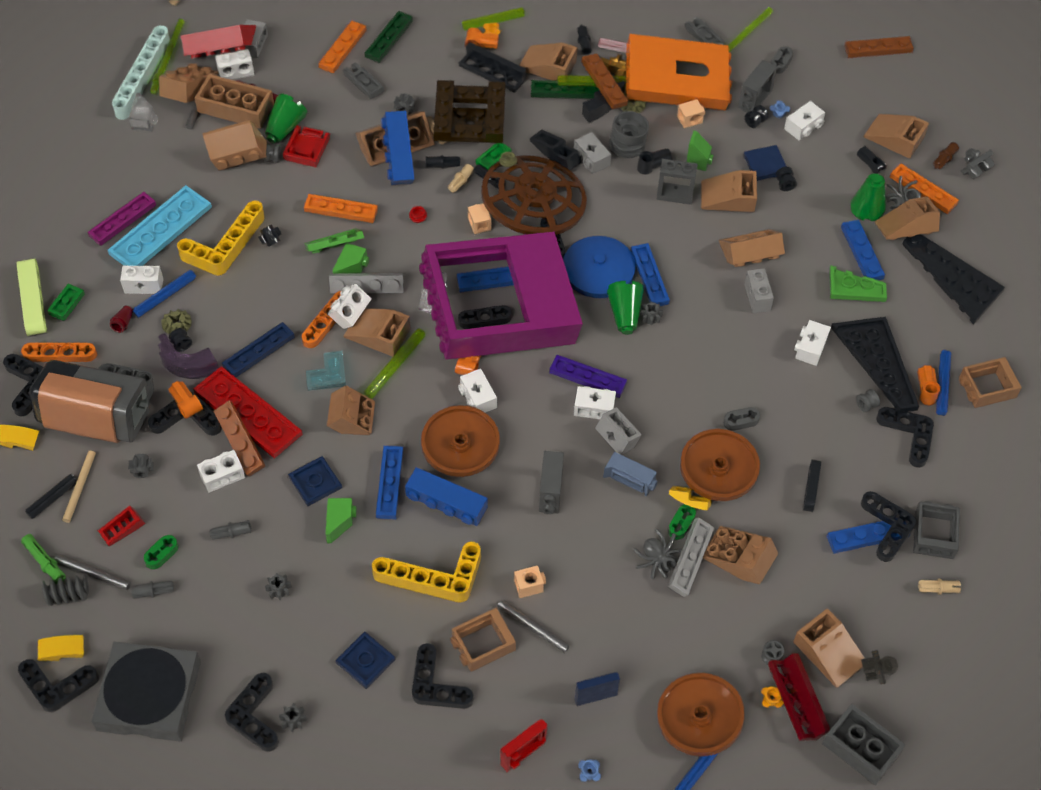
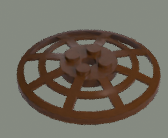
(530, 197)

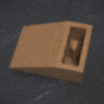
(550, 60)
(184, 82)
(898, 133)
(730, 192)
(910, 219)
(380, 330)
(741, 553)
(830, 648)

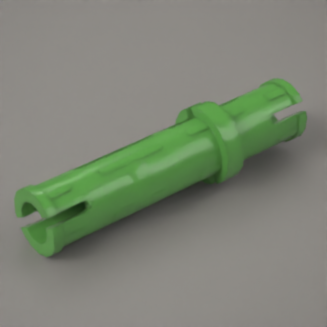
(47, 564)

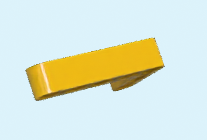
(229, 247)
(432, 577)

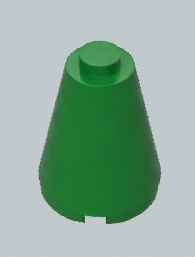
(284, 118)
(870, 199)
(625, 304)

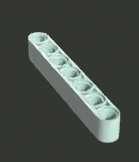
(141, 71)

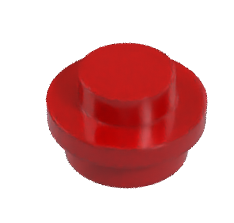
(418, 214)

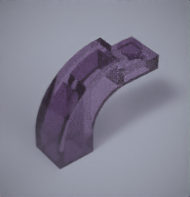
(186, 365)

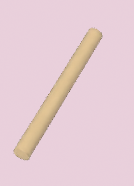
(79, 486)

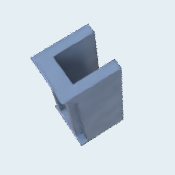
(631, 473)

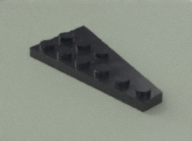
(958, 279)
(878, 354)

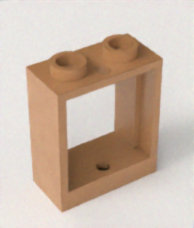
(1004, 374)
(491, 617)

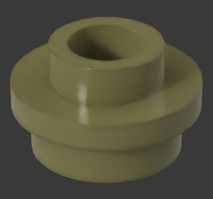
(508, 159)

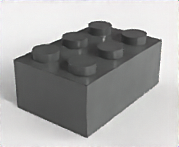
(863, 744)

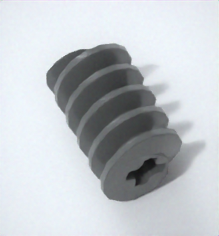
(66, 590)

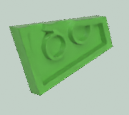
(334, 240)
(852, 287)

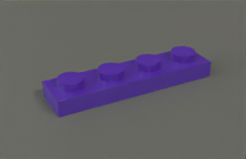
(587, 375)

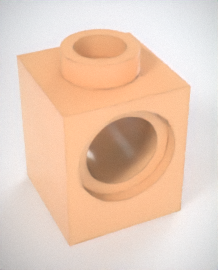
(690, 113)
(479, 218)
(527, 589)

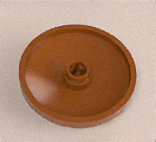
(460, 441)
(720, 464)
(700, 714)

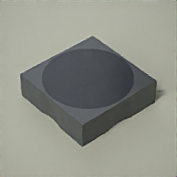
(146, 691)

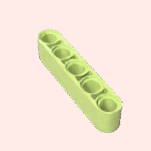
(31, 297)

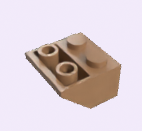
(350, 412)

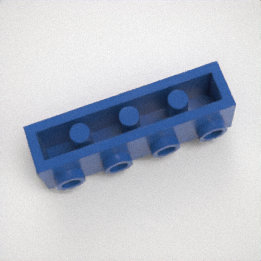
(398, 147)
(446, 496)

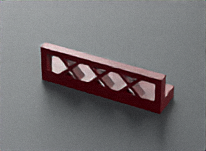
(802, 697)

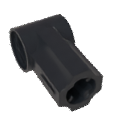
(649, 160)

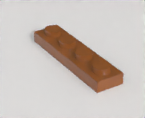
(878, 47)
(604, 81)
(239, 438)

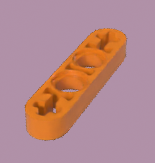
(322, 317)
(59, 349)

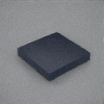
(764, 161)
(315, 481)
(365, 660)
(597, 688)

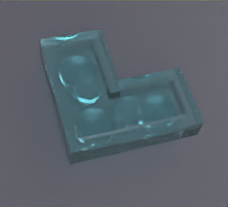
(331, 376)

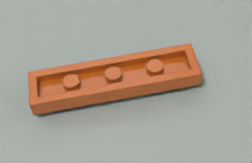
(342, 46)
(939, 197)
(340, 208)

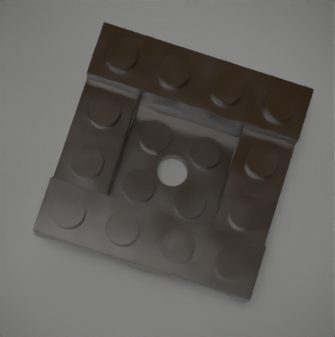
(451, 121)

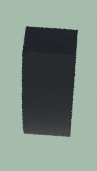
(598, 106)
(556, 149)

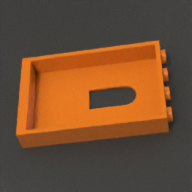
(653, 74)

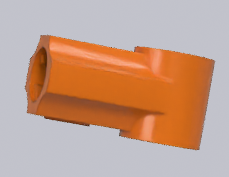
(481, 39)
(467, 365)
(928, 385)
(186, 402)

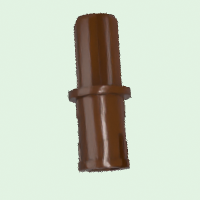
(946, 155)

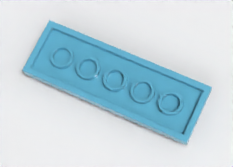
(160, 228)

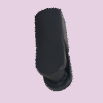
(871, 160)

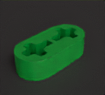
(678, 519)
(161, 552)

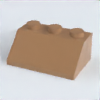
(235, 145)
(753, 247)

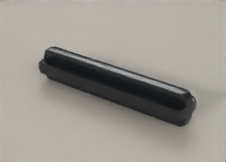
(51, 496)

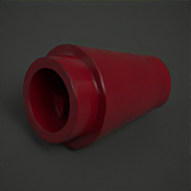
(121, 319)

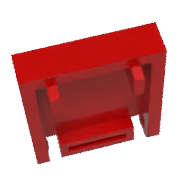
(306, 147)
(523, 745)

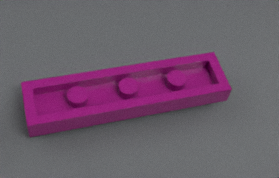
(122, 218)

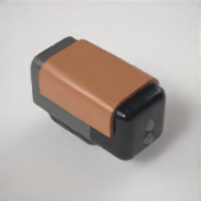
(91, 401)

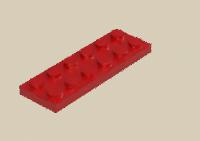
(263, 422)

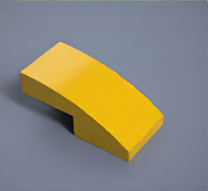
(18, 436)
(684, 495)
(60, 646)

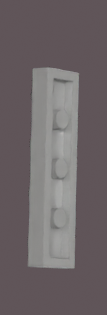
(368, 282)
(691, 557)

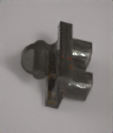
(876, 668)

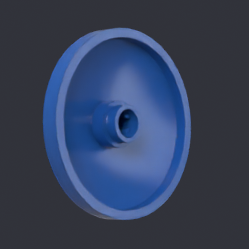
(597, 263)

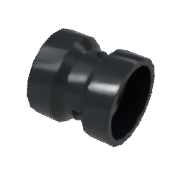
(756, 116)
(786, 179)

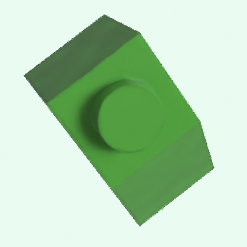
(699, 151)
(351, 260)
(339, 517)

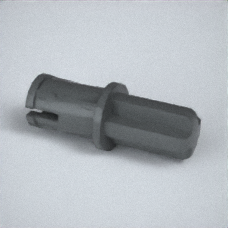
(231, 530)
(152, 589)

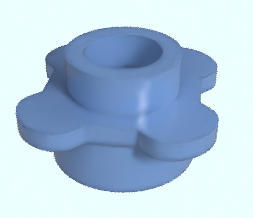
(779, 109)
(589, 764)

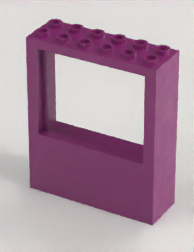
(540, 285)

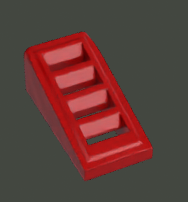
(117, 521)

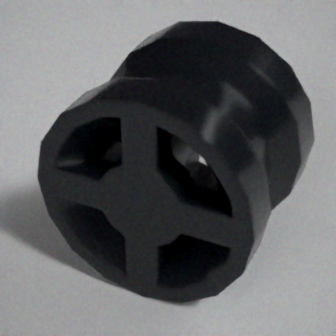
(180, 339)

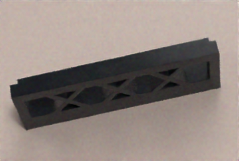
(495, 64)

